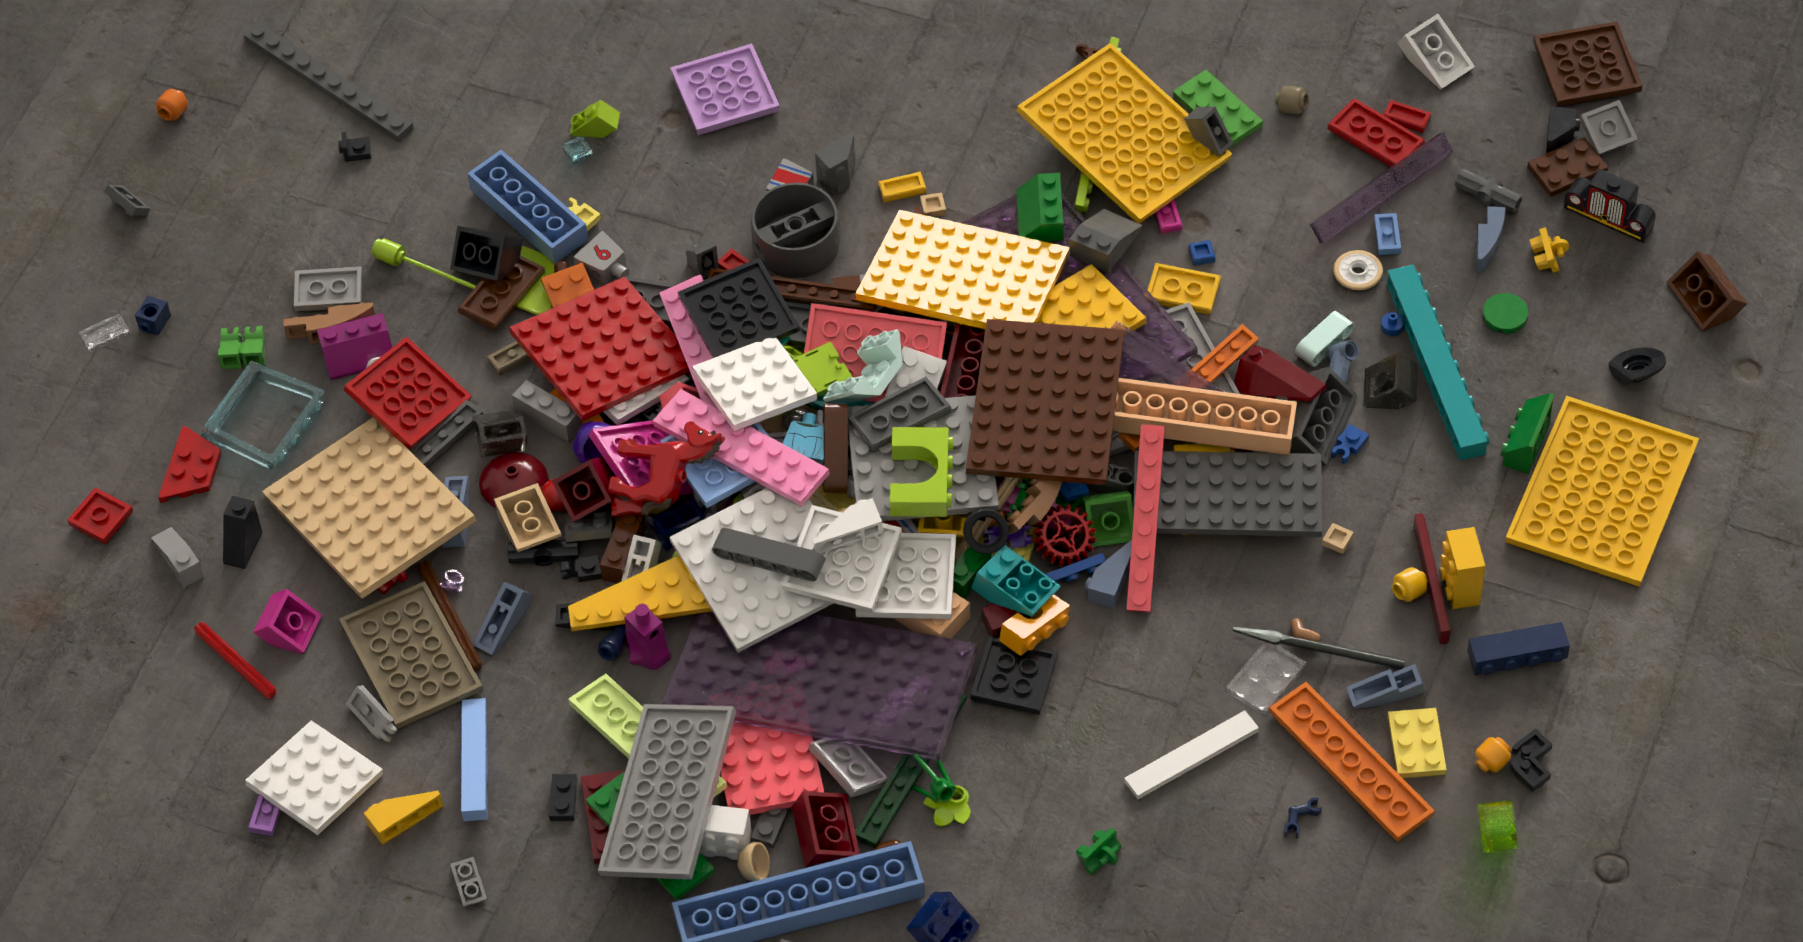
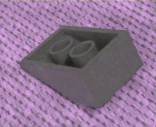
(1103, 239)

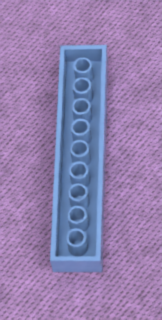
(802, 897)

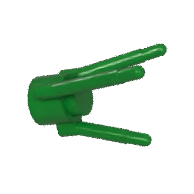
(941, 788)

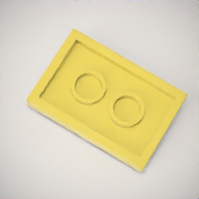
(1417, 743)

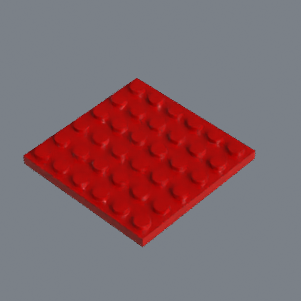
(602, 348)

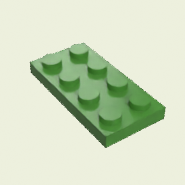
(1207, 91)

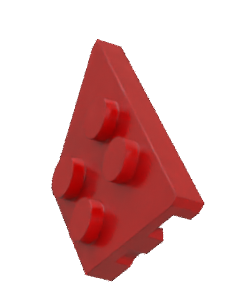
(191, 466)

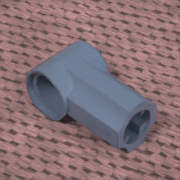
(1341, 356)

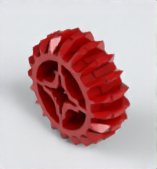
(1061, 527)

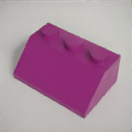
(353, 344)

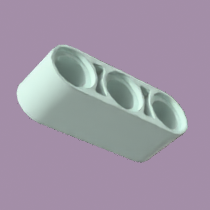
(1330, 331)

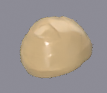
(754, 862)

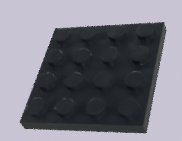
(738, 309)

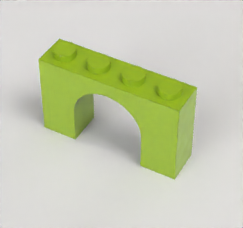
(931, 496)

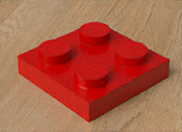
(100, 515)

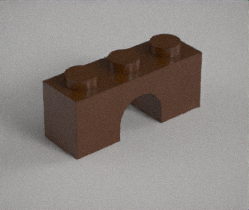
(618, 548)

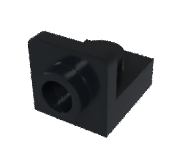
(355, 148)

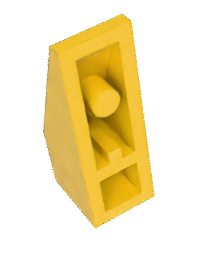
(398, 814)

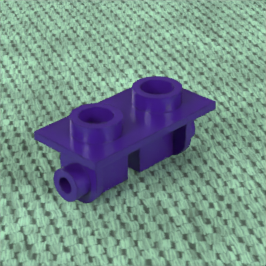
(1017, 539)

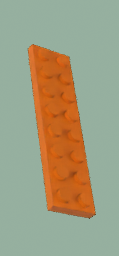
(1351, 761)

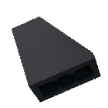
(240, 532)

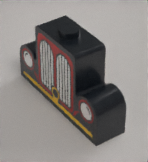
(1612, 204)

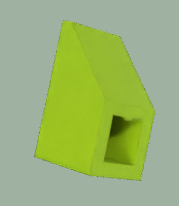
(595, 121)

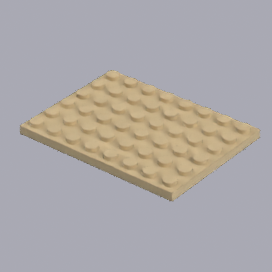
(369, 507)

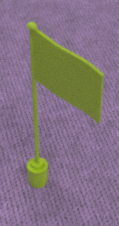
(534, 302)

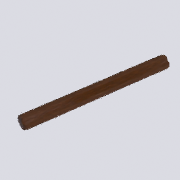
(449, 613)

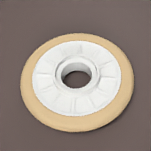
(1357, 258)

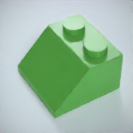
(1111, 517)

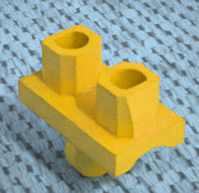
(1554, 248)

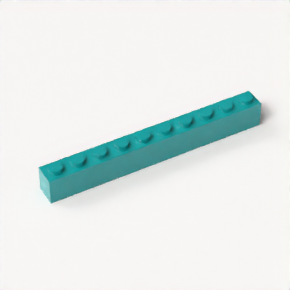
(1437, 362)

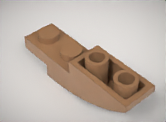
(307, 326)
(1040, 499)

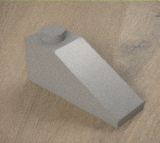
(178, 557)

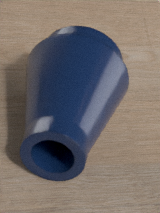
(611, 645)

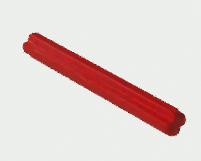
(235, 660)

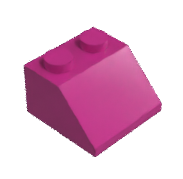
(287, 622)

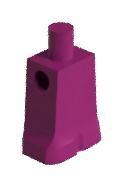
(646, 638)

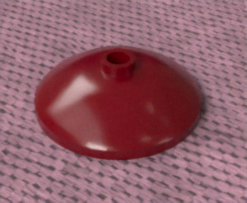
(497, 480)

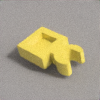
(585, 213)

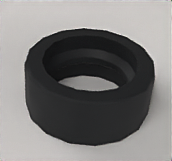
(995, 546)

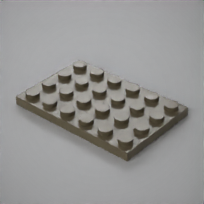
(411, 655)

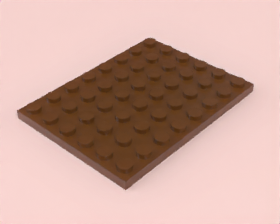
(1045, 402)

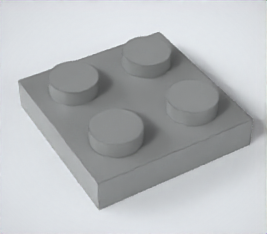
(1608, 128)

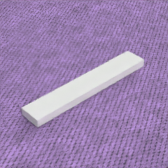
(1191, 754)

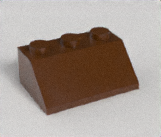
(1706, 291)

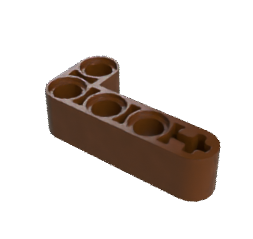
(836, 447)

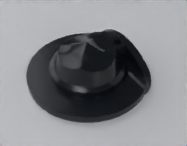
(1637, 364)

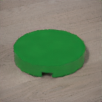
(1505, 313)

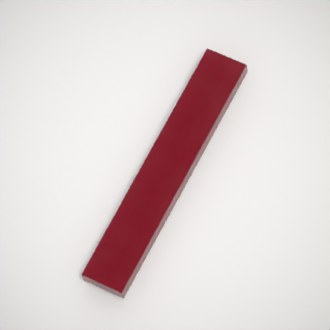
(1433, 583)

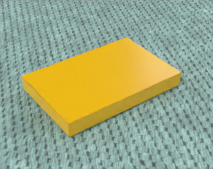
(1178, 286)

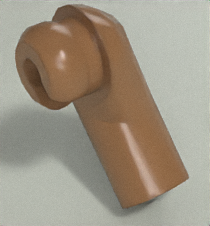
(1300, 632)

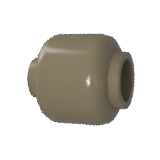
(1292, 100)

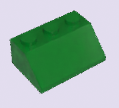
(1041, 208)
(1527, 433)

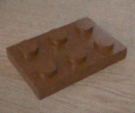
(1562, 166)

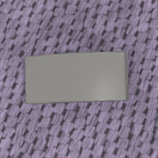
(468, 882)

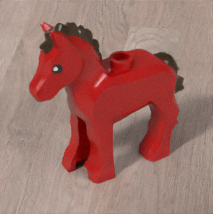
(666, 470)

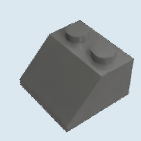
(836, 164)

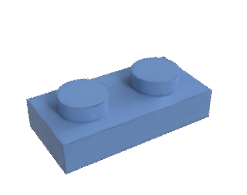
(1387, 234)

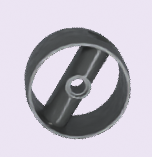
(814, 213)

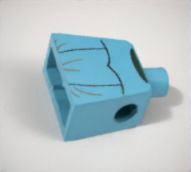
(806, 438)

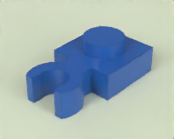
(1349, 441)

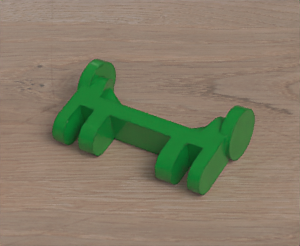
(1022, 495)

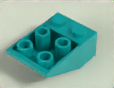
(1014, 583)

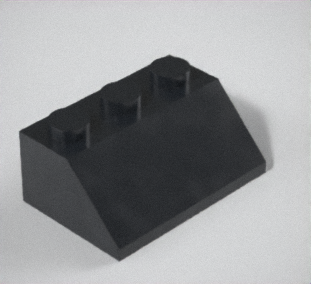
(485, 253)

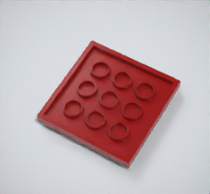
(407, 393)

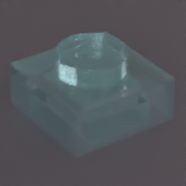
(577, 149)

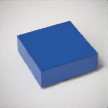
(1201, 252)

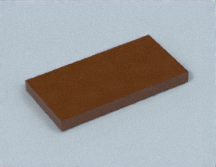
(495, 300)

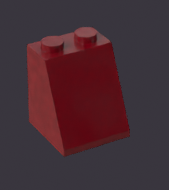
(585, 488)

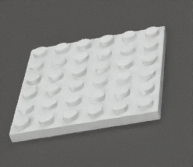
(742, 596)

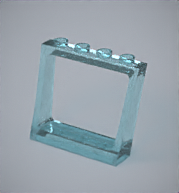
(257, 372)

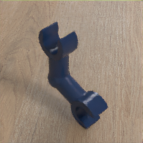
(1295, 811)

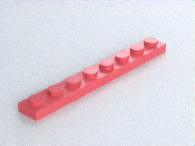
(1145, 518)

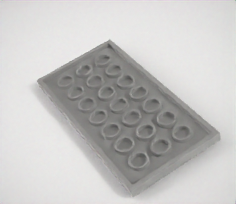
(667, 791)

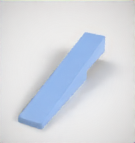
(474, 760)

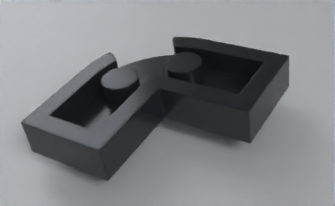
(1525, 757)

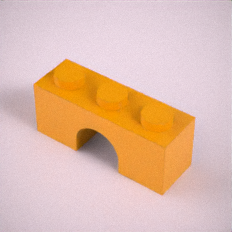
(1024, 633)

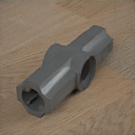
(1488, 191)

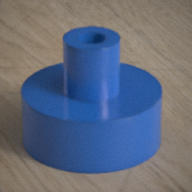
(1392, 324)

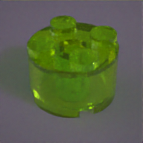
(1497, 826)

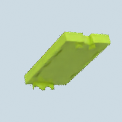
(821, 368)

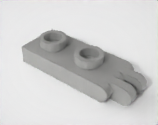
(371, 713)

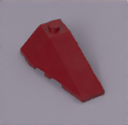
(1270, 375)

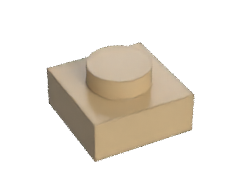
(933, 205)
(1337, 538)

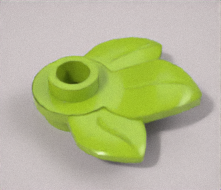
(951, 810)

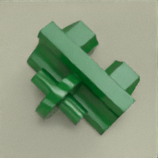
(1101, 852)

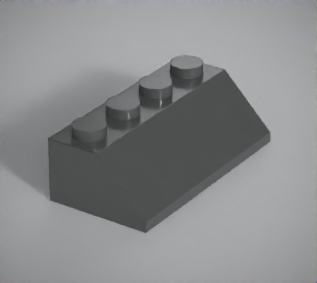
(1322, 420)

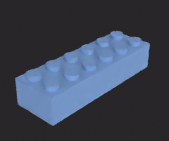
(528, 206)

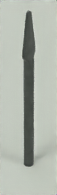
(1276, 637)

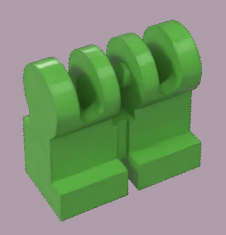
(232, 350)

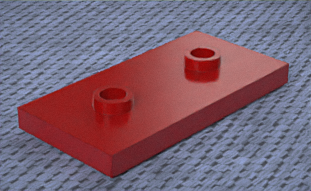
(1374, 133)

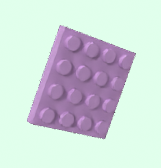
(725, 89)

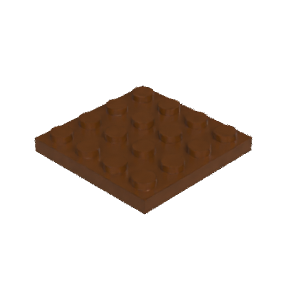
(1587, 63)

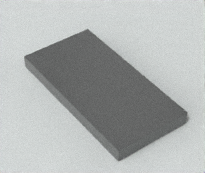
(908, 407)

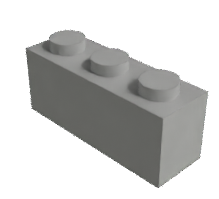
(546, 410)

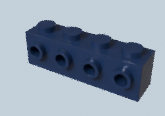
(1518, 648)

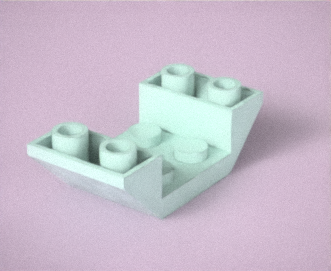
(883, 360)

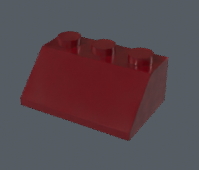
(824, 827)

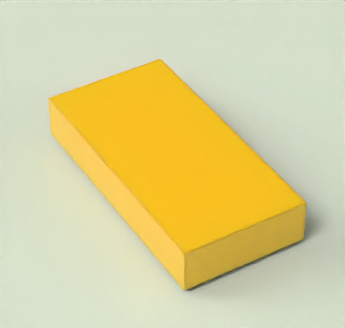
(902, 187)

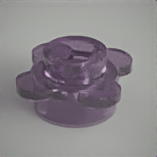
(452, 581)

